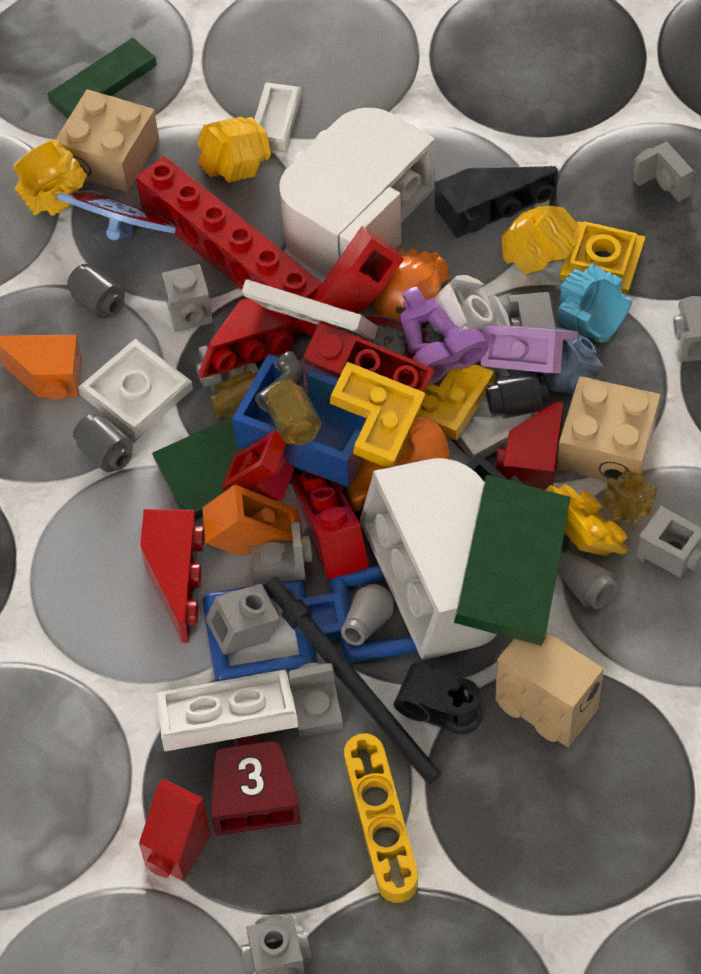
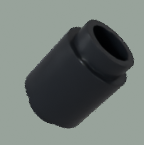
(516, 395)

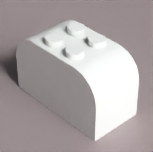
(345, 174)
(421, 535)

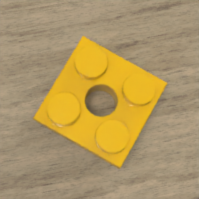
(622, 245)
(587, 526)

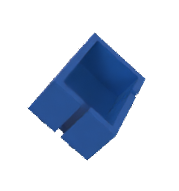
(330, 451)

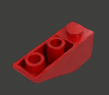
(357, 275)
(247, 338)
(333, 348)
(330, 524)
(169, 556)

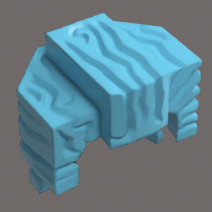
(593, 303)

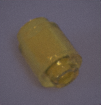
(230, 393)
(292, 412)

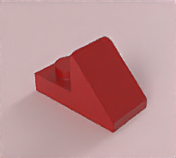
(261, 468)

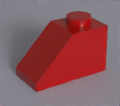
(533, 448)
(174, 831)

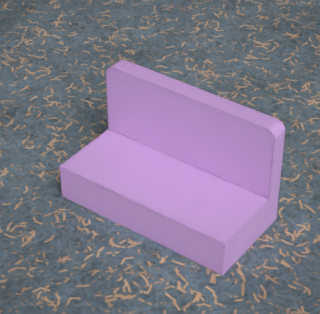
(525, 348)

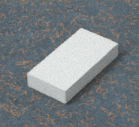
(278, 113)

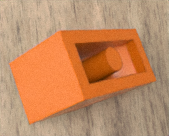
(44, 363)
(246, 520)

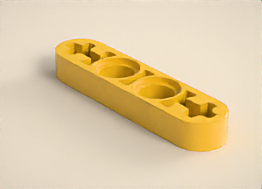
(382, 816)

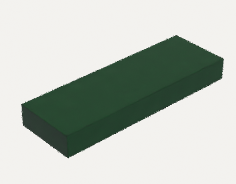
(104, 76)

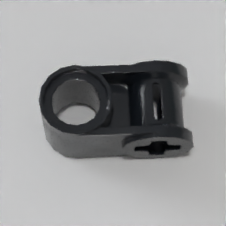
(439, 697)

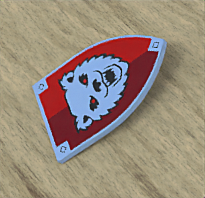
(117, 211)

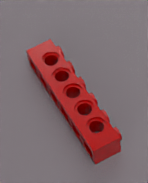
(219, 232)

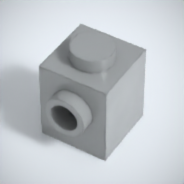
(187, 297)
(243, 618)

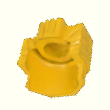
(233, 148)
(45, 173)
(539, 238)

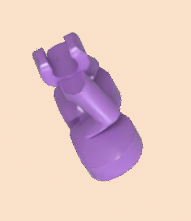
(460, 347)

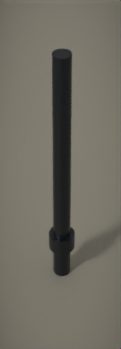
(299, 616)

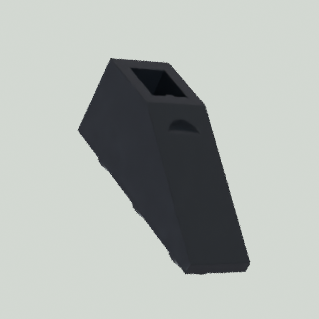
(488, 194)

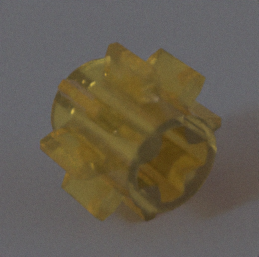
(629, 496)

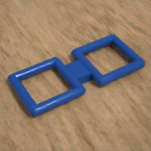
(328, 613)

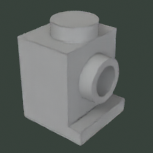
(531, 310)
(688, 329)
(671, 543)

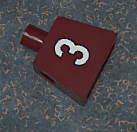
(252, 788)

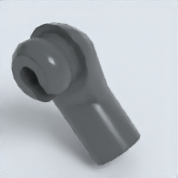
(290, 369)

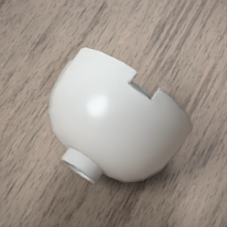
(470, 306)

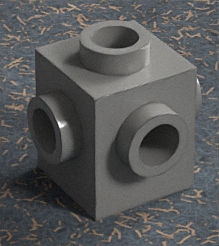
(275, 947)

